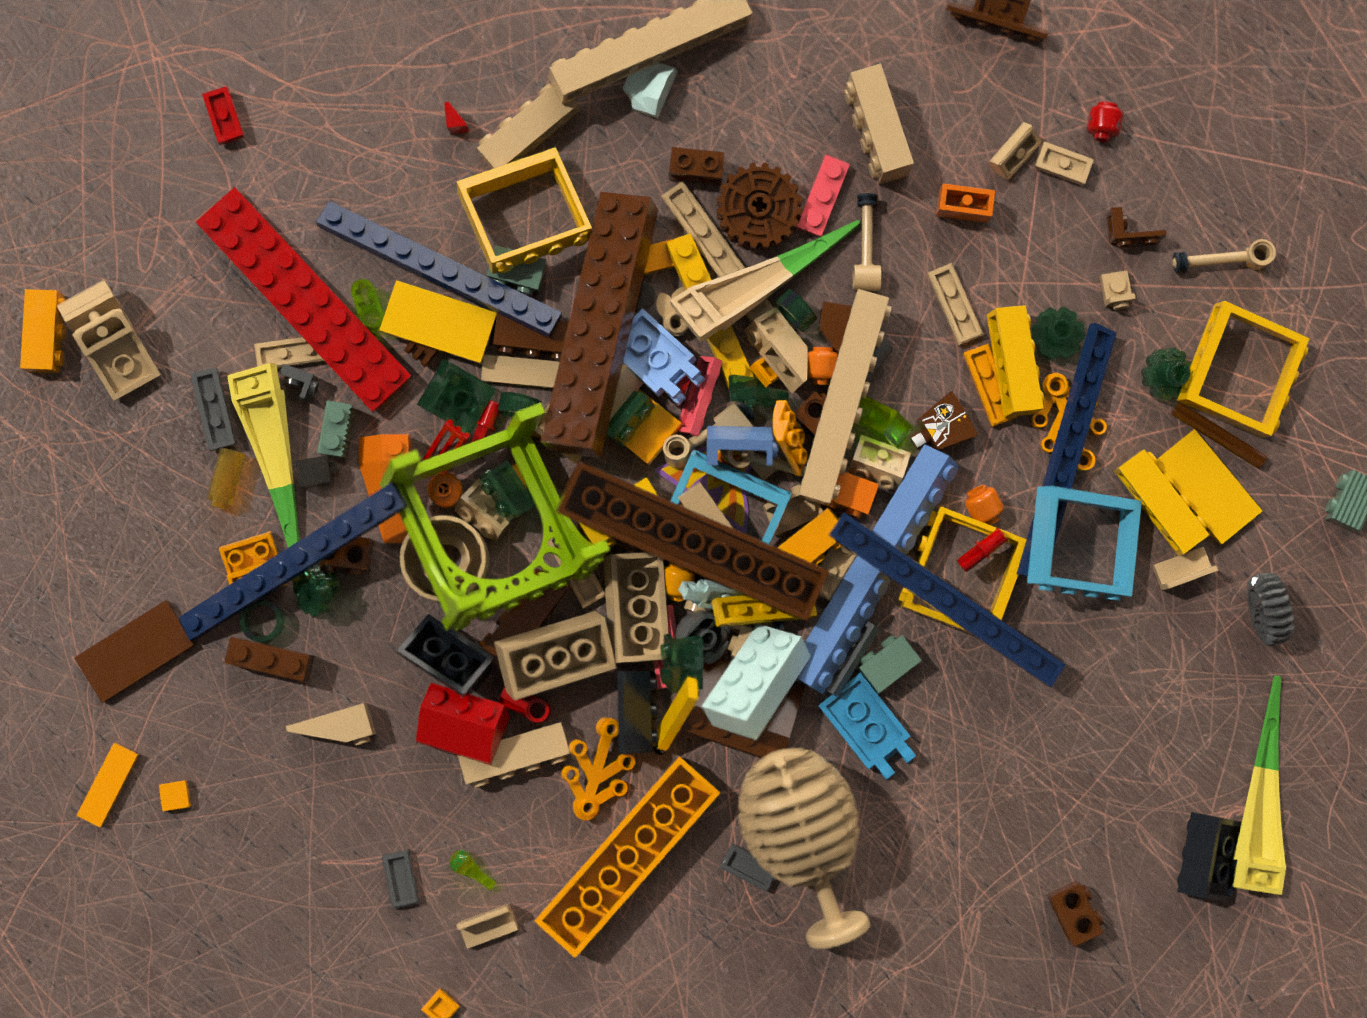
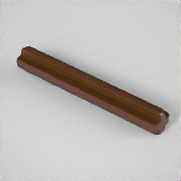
(1219, 435)

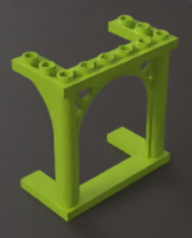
(576, 553)

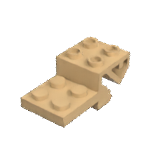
(108, 339)

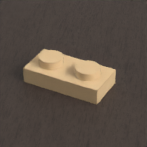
(1063, 163)

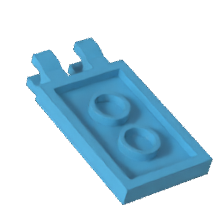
(867, 725)

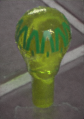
(464, 864)

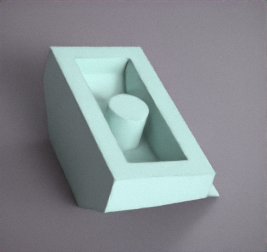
(650, 88)

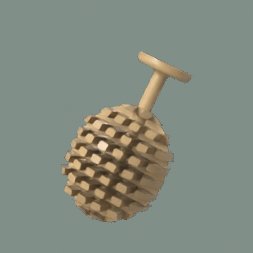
(803, 832)

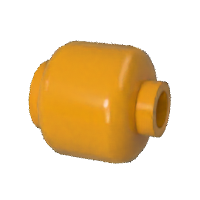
(674, 575)

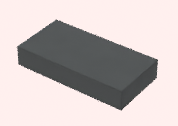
(745, 866)
(400, 878)

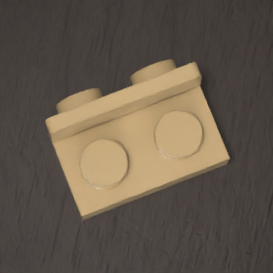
(879, 463)
(480, 511)
(796, 512)

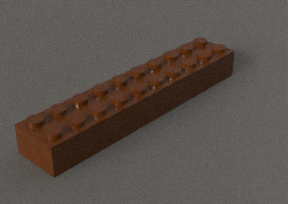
(600, 325)
(692, 540)

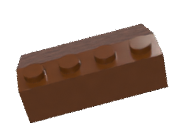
(773, 736)

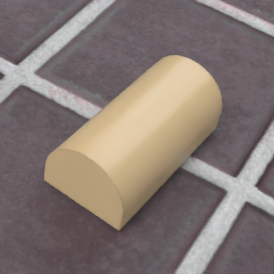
(1015, 151)

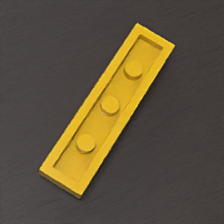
(749, 610)

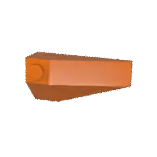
(373, 461)

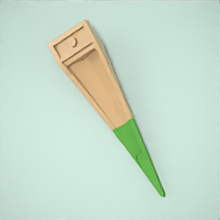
(725, 300)

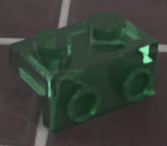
(753, 393)
(629, 418)
(507, 491)
(681, 660)

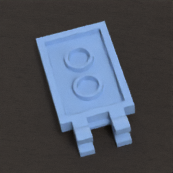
(659, 358)

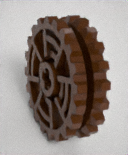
(774, 193)

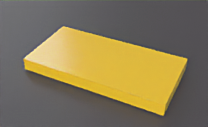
(438, 322)
(1208, 486)

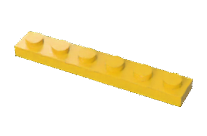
(691, 273)

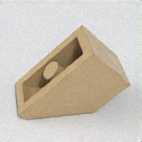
(787, 358)

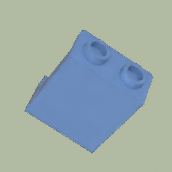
(740, 439)

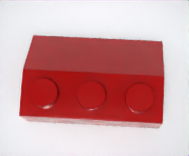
(461, 724)

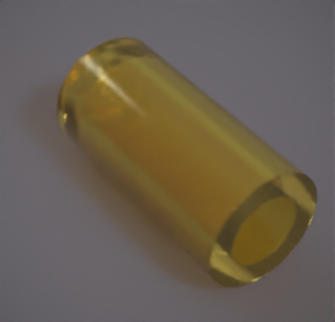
(226, 478)

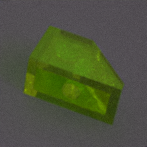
(884, 422)

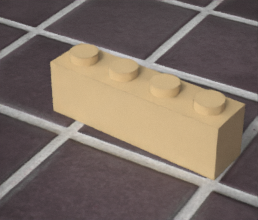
(527, 129)
(518, 752)

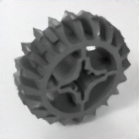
(1270, 608)

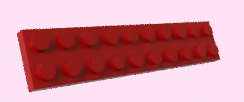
(304, 299)

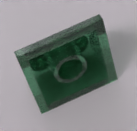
(456, 396)

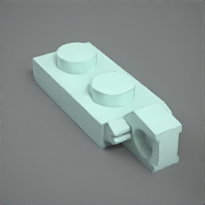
(705, 591)

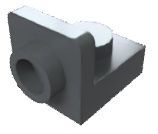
(297, 377)

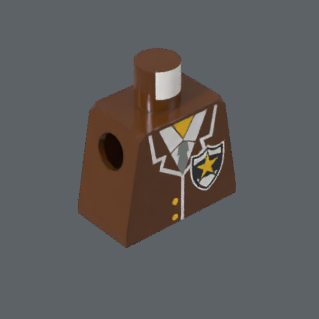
(944, 425)

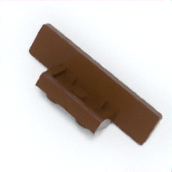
(1006, 13)

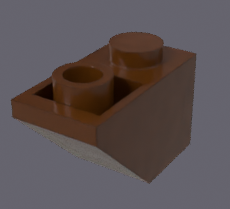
(833, 323)

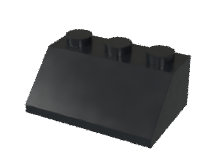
(447, 656)
(636, 711)
(1209, 858)

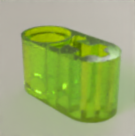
(365, 309)

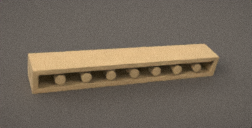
(646, 46)
(843, 397)

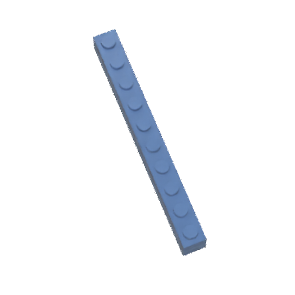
(863, 583)

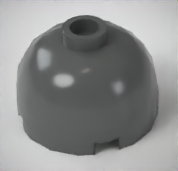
(703, 624)

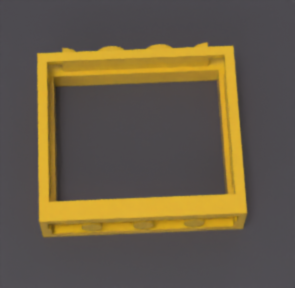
(512, 174)
(1204, 355)
(925, 546)

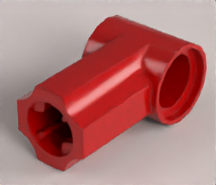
(524, 706)

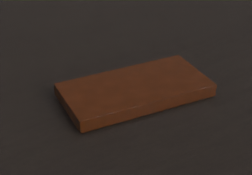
(134, 651)

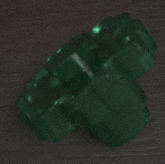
(1057, 333)
(1166, 373)
(315, 590)

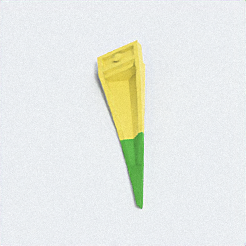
(264, 417)
(1260, 839)

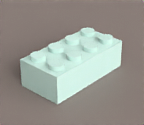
(756, 681)

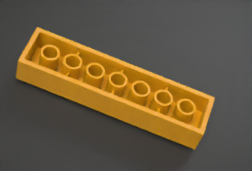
(627, 856)

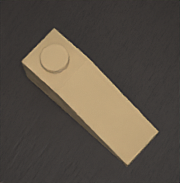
(343, 725)

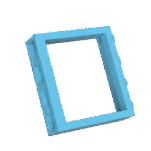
(740, 479)
(1043, 542)

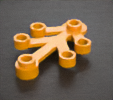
(1060, 399)
(595, 772)

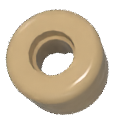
(453, 532)

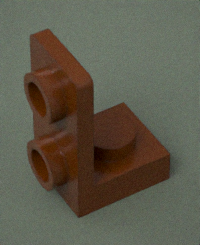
(1118, 222)

